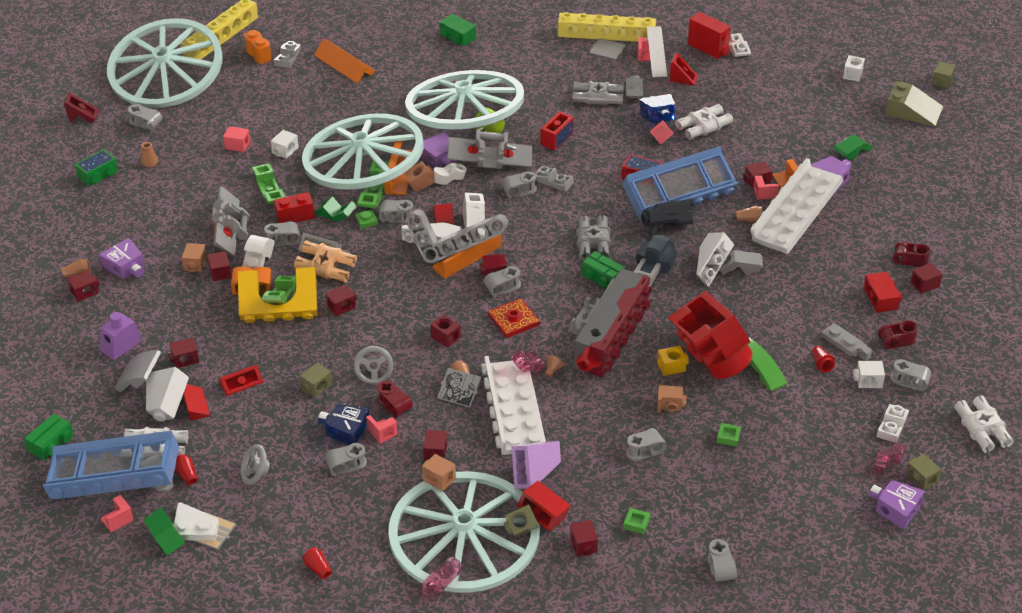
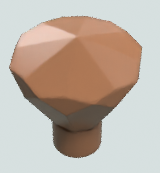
(553, 365)

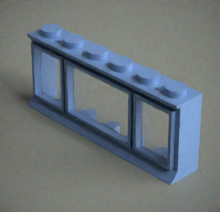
(690, 177)
(112, 465)

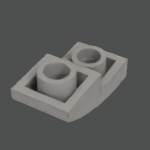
(288, 54)
(551, 178)

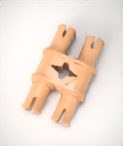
(326, 261)

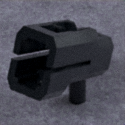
(657, 215)

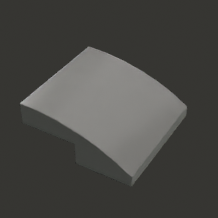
(137, 370)

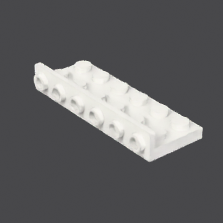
(795, 207)
(512, 405)

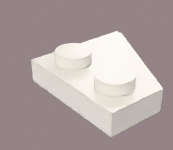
(195, 524)

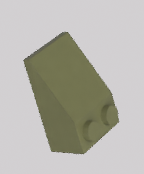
(912, 105)

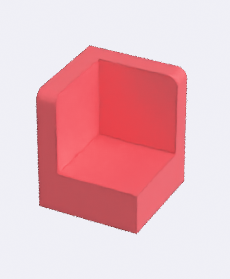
(643, 49)
(661, 132)
(236, 139)
(764, 191)
(382, 429)
(120, 516)

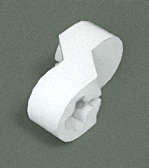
(449, 173)

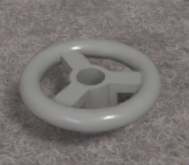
(360, 359)
(256, 465)

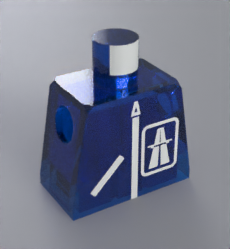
(659, 108)
(345, 423)

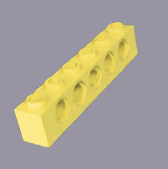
(603, 26)
(223, 27)

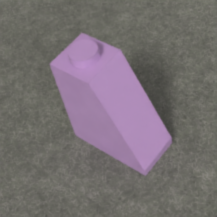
(534, 462)

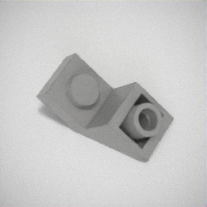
(634, 87)
(747, 261)

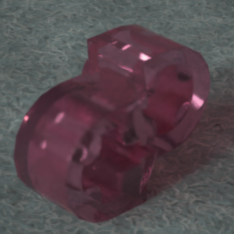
(528, 361)
(889, 457)
(434, 584)

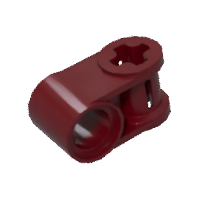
(913, 254)
(899, 334)
(393, 399)

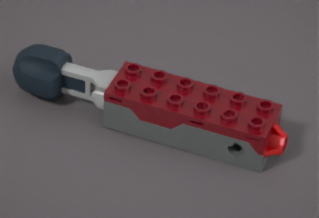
(622, 308)

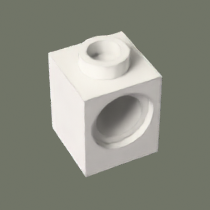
(853, 68)
(284, 144)
(869, 374)

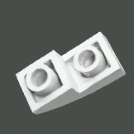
(738, 45)
(892, 423)

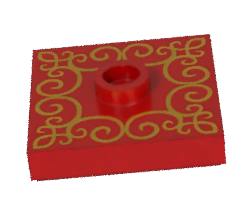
(513, 318)

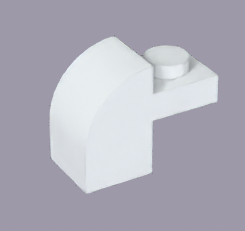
(257, 249)

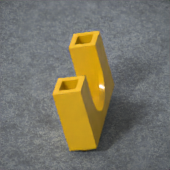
(301, 305)

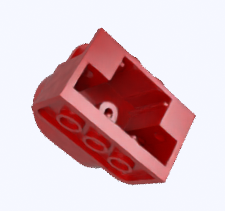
(713, 336)

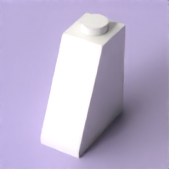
(165, 392)

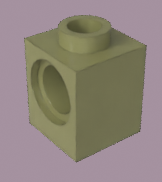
(943, 74)
(316, 380)
(923, 471)
(524, 512)

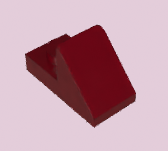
(76, 106)

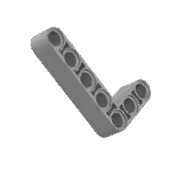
(454, 239)

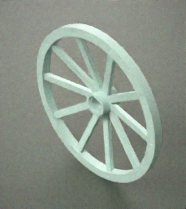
(163, 58)
(464, 92)
(361, 144)
(464, 526)

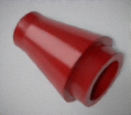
(823, 360)
(185, 469)
(317, 563)

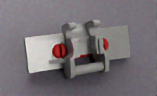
(490, 157)
(225, 217)

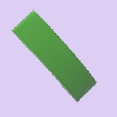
(267, 184)
(372, 195)
(282, 292)
(766, 367)

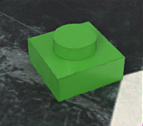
(366, 219)
(729, 434)
(636, 521)

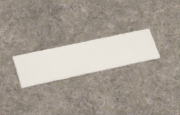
(656, 50)

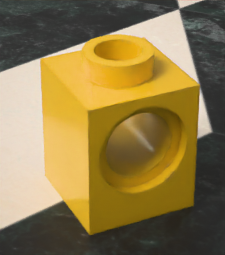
(672, 360)

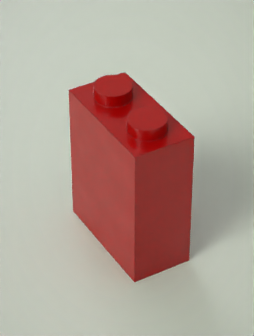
(709, 35)

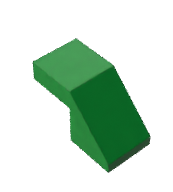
(851, 146)
(332, 209)
(164, 531)

